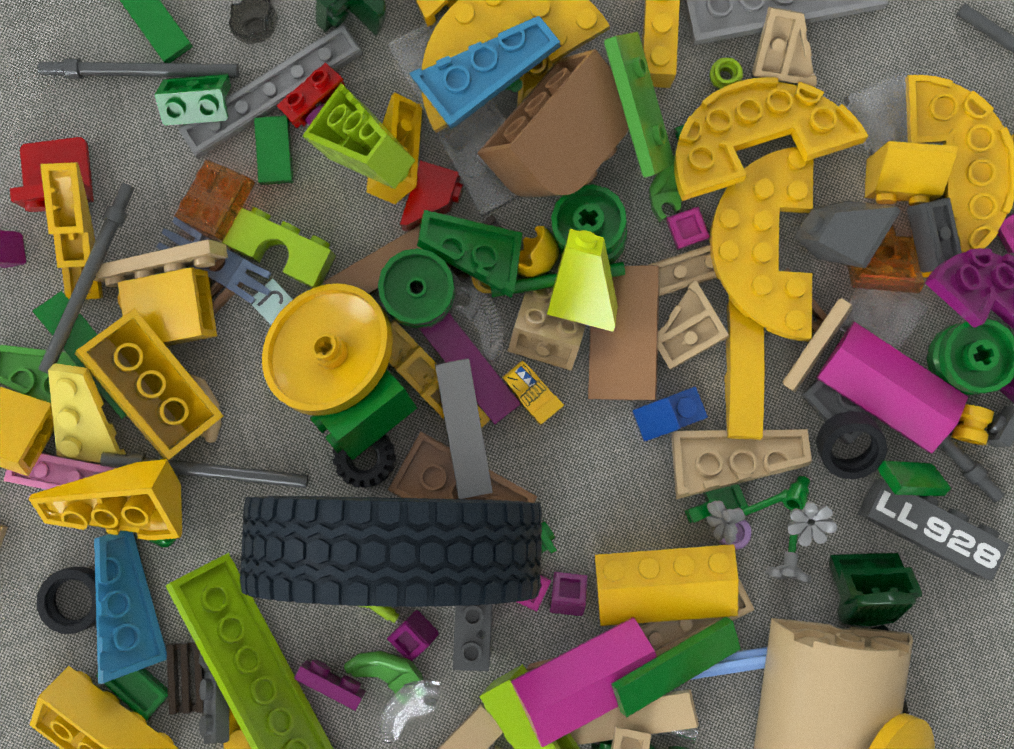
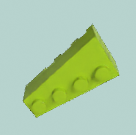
(358, 140)

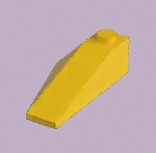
(129, 499)

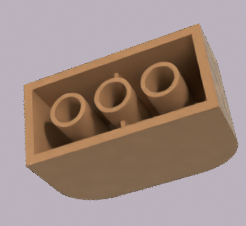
(559, 130)

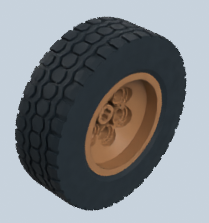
(390, 550)

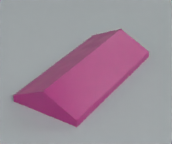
(893, 388)
(578, 682)

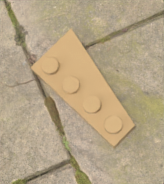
(713, 461)

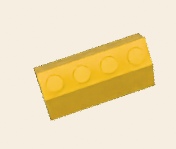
(149, 384)
(667, 584)
(82, 716)

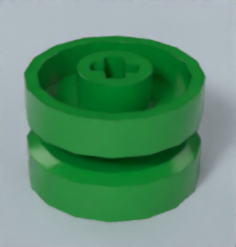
(592, 210)
(424, 270)
(973, 358)

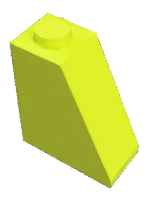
(584, 283)

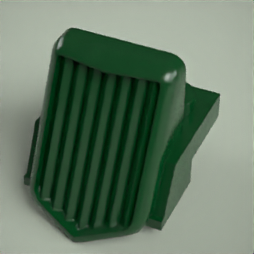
(334, 12)
(873, 588)

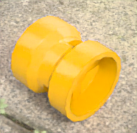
(972, 425)

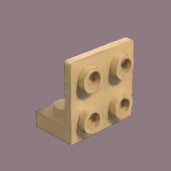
(543, 335)

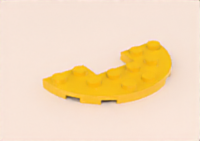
(481, 20)
(753, 114)
(984, 167)
(747, 243)

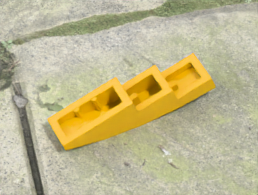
(69, 223)
(419, 369)
(744, 376)

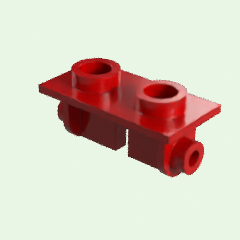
(315, 88)

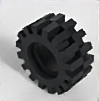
(370, 477)

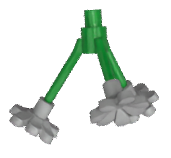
(806, 521)

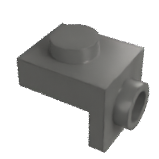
(1002, 428)

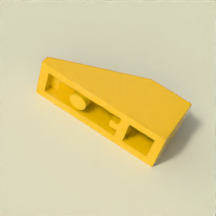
(404, 123)

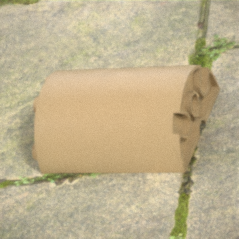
(830, 685)

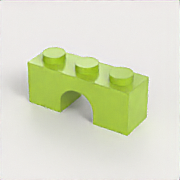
(254, 234)

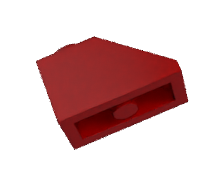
(434, 192)

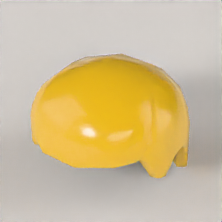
(538, 254)

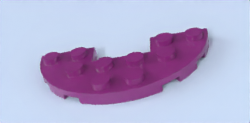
(976, 284)

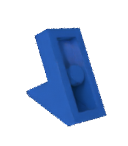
(669, 414)

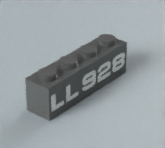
(935, 530)

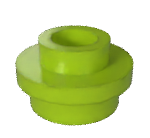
(725, 64)

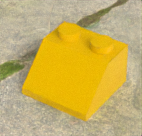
(908, 172)

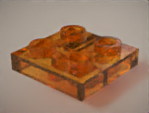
(214, 199)
(891, 267)

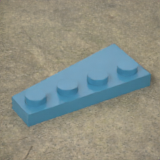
(476, 76)
(125, 612)

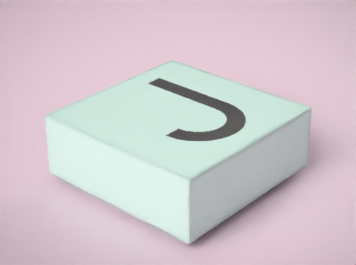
(271, 305)

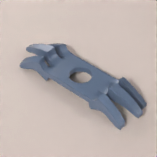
(234, 267)

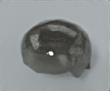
(253, 20)

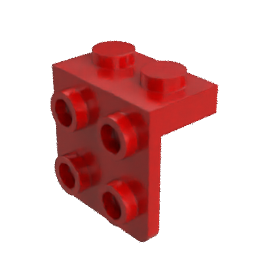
(49, 152)

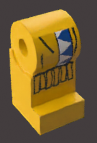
(532, 392)

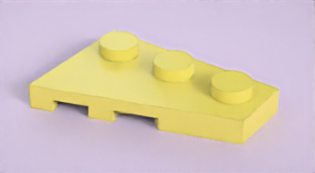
(77, 415)

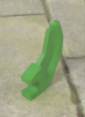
(664, 192)
(386, 666)

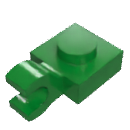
(730, 496)

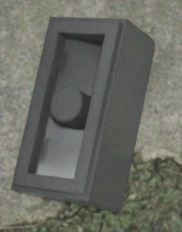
(934, 233)

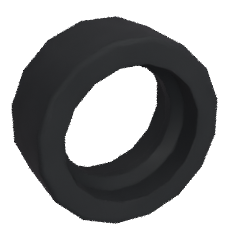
(864, 463)
(47, 601)

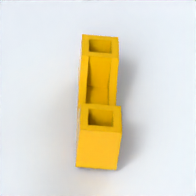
(661, 40)

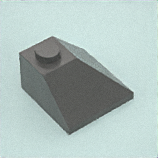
(847, 231)

